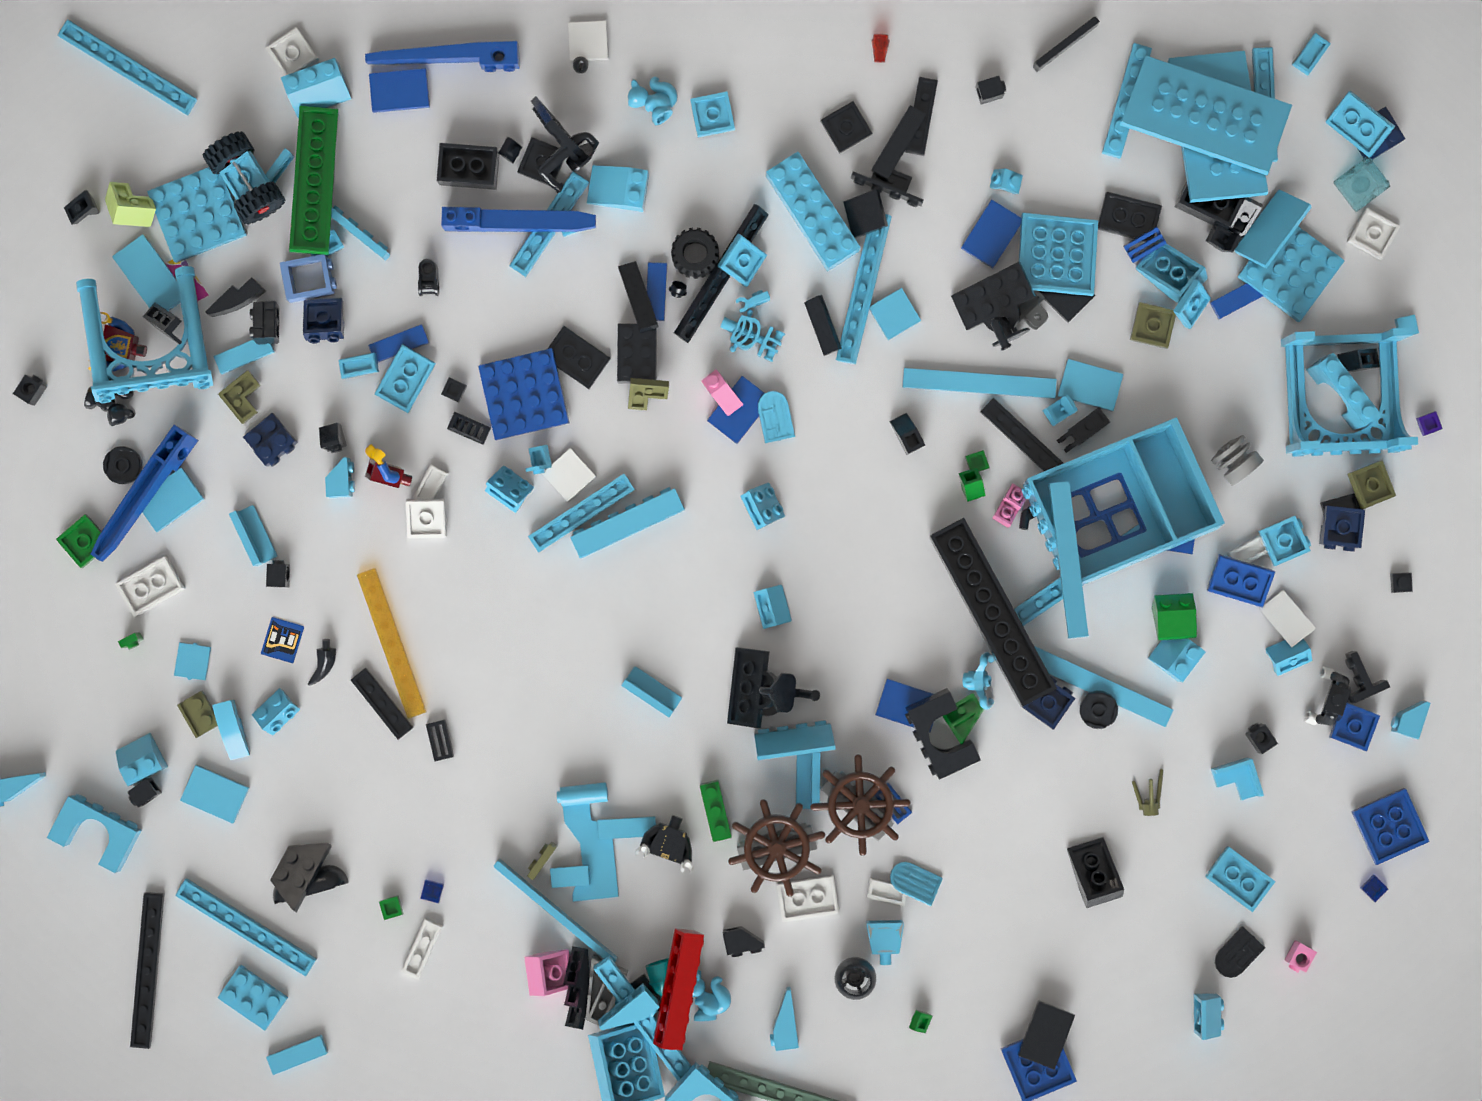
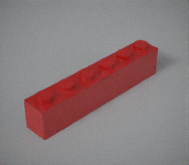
(678, 989)

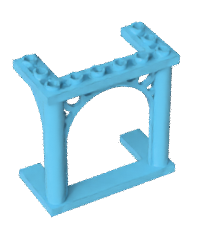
(1394, 435)

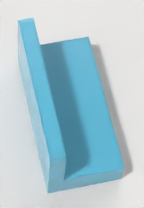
(772, 606)
(1288, 658)

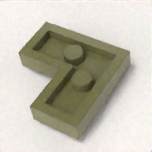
(643, 389)
(236, 396)

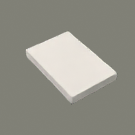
(150, 586)
(811, 898)

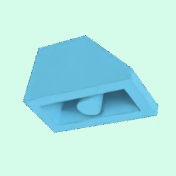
(1411, 720)

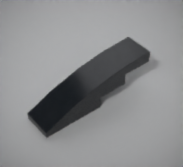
(578, 987)

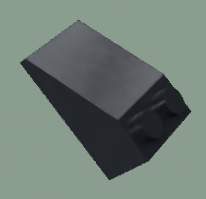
(1095, 872)

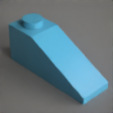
(13, 786)
(633, 1008)
(784, 1028)

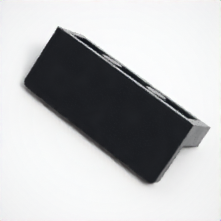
(163, 321)

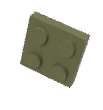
(1153, 325)
(1371, 484)

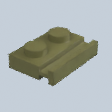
(198, 714)
(536, 866)

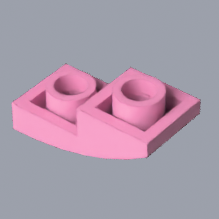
(1009, 506)

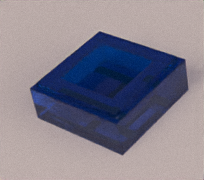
(1373, 888)
(432, 891)

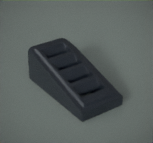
(451, 427)

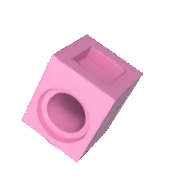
(1308, 956)

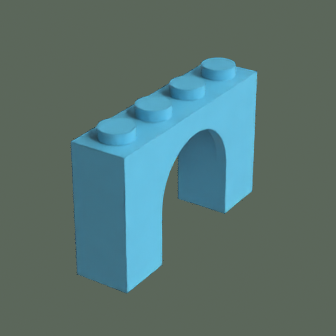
(1359, 407)
(121, 833)
(699, 1082)

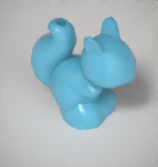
(659, 103)
(710, 1003)

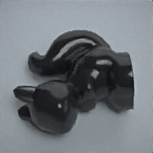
(116, 412)

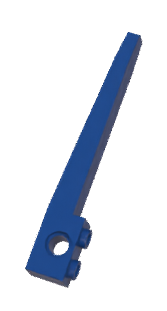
(458, 53)
(486, 220)
(166, 458)

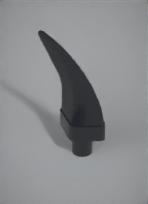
(325, 661)

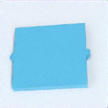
(192, 661)

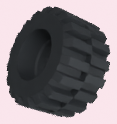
(695, 269)

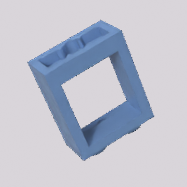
(288, 280)

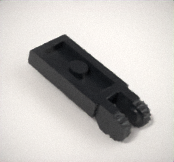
(1085, 428)

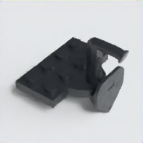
(570, 148)
(996, 303)
(758, 689)

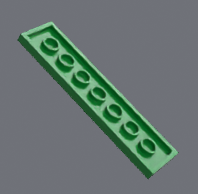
(313, 180)

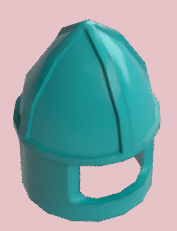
(657, 974)

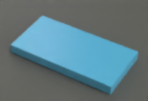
(1272, 228)
(148, 273)

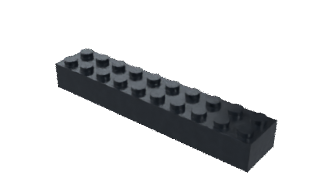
(992, 612)

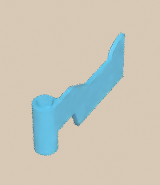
(594, 852)

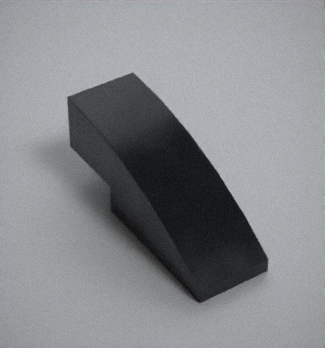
(236, 299)

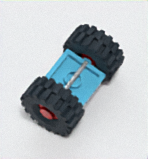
(235, 162)

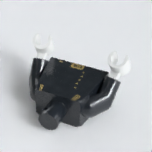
(1335, 700)
(668, 843)

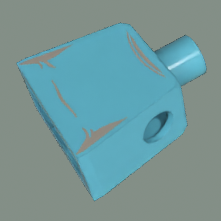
(885, 938)

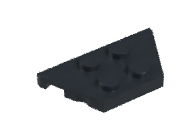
(298, 870)

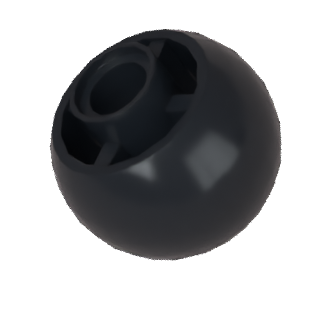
(851, 965)

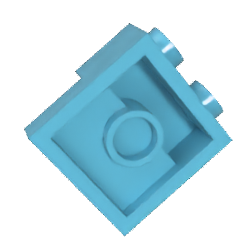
(1285, 540)

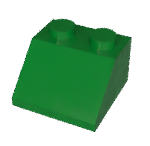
(1175, 616)

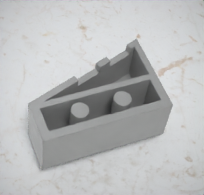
(599, 996)

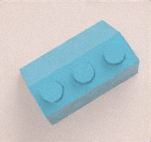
(317, 86)

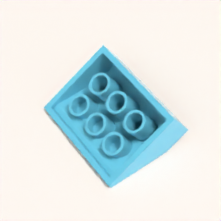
(794, 741)
(625, 1065)

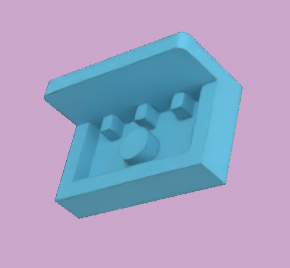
(275, 712)

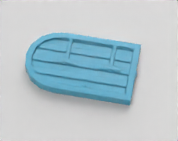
(775, 417)
(915, 882)

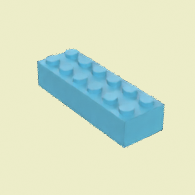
(812, 211)

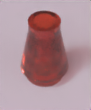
(880, 46)

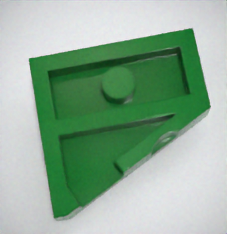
(964, 718)

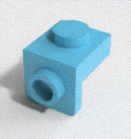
(1006, 180)
(1060, 410)
(539, 459)

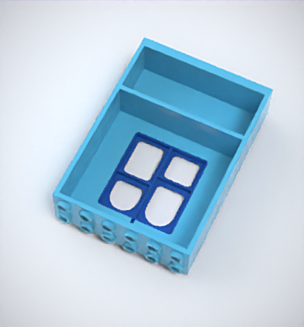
(1160, 487)

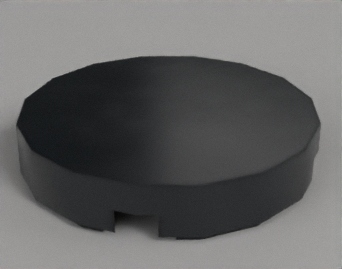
(122, 465)
(1098, 709)

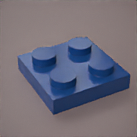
(1355, 727)

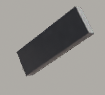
(822, 325)

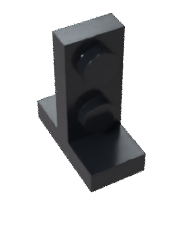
(1362, 679)

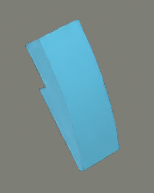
(231, 729)

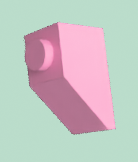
(722, 392)

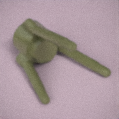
(1151, 805)

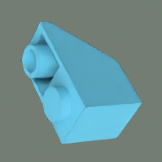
(339, 480)

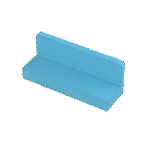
(253, 535)
(651, 691)
(808, 779)

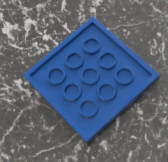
(523, 394)

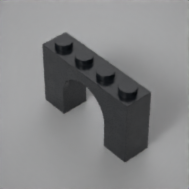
(943, 761)

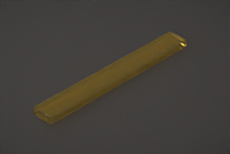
(391, 643)

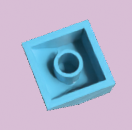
(1177, 657)
(140, 760)
(1208, 1015)

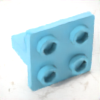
(508, 488)
(762, 505)

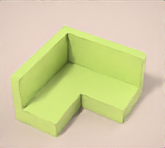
(127, 208)

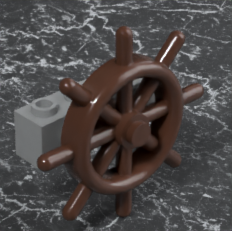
(859, 805)
(776, 847)

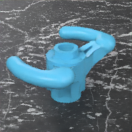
(980, 680)

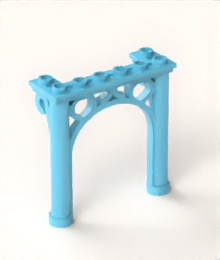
(103, 389)

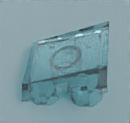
(1362, 184)

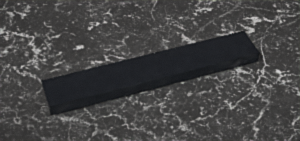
(1020, 436)

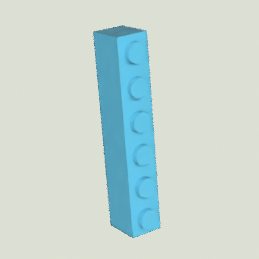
(627, 523)

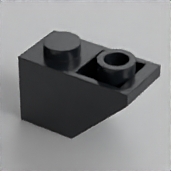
(907, 434)
(332, 438)
(741, 940)

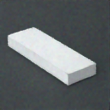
(422, 948)

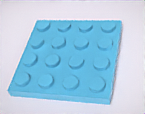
(196, 214)
(1059, 253)
(1295, 274)

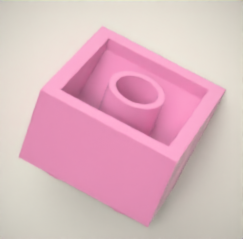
(547, 972)

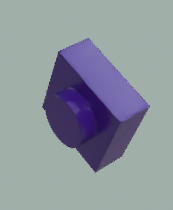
(1429, 423)

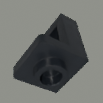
(1223, 239)

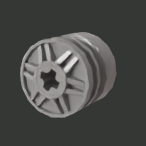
(1237, 460)

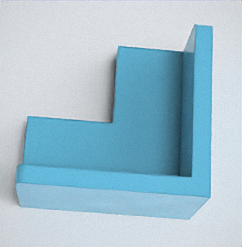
(1242, 774)

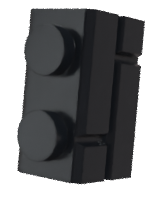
(265, 322)

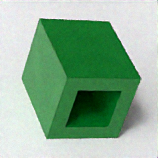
(972, 484)

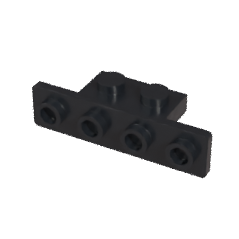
(895, 186)

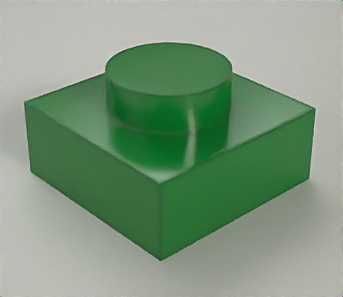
(977, 460)
(131, 641)
(391, 907)
(920, 1021)

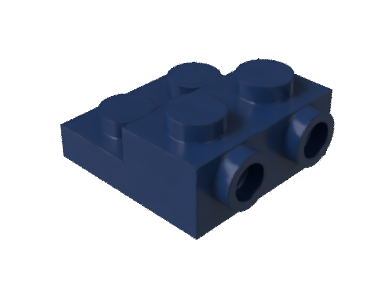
(323, 320)
(270, 440)
(1342, 528)
(1051, 706)

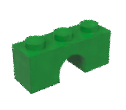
(715, 810)

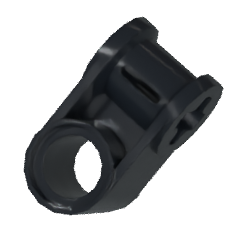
(428, 279)

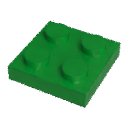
(80, 540)

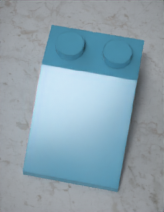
(618, 187)
(1171, 271)

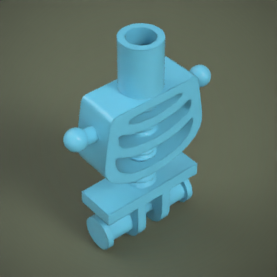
(735, 328)

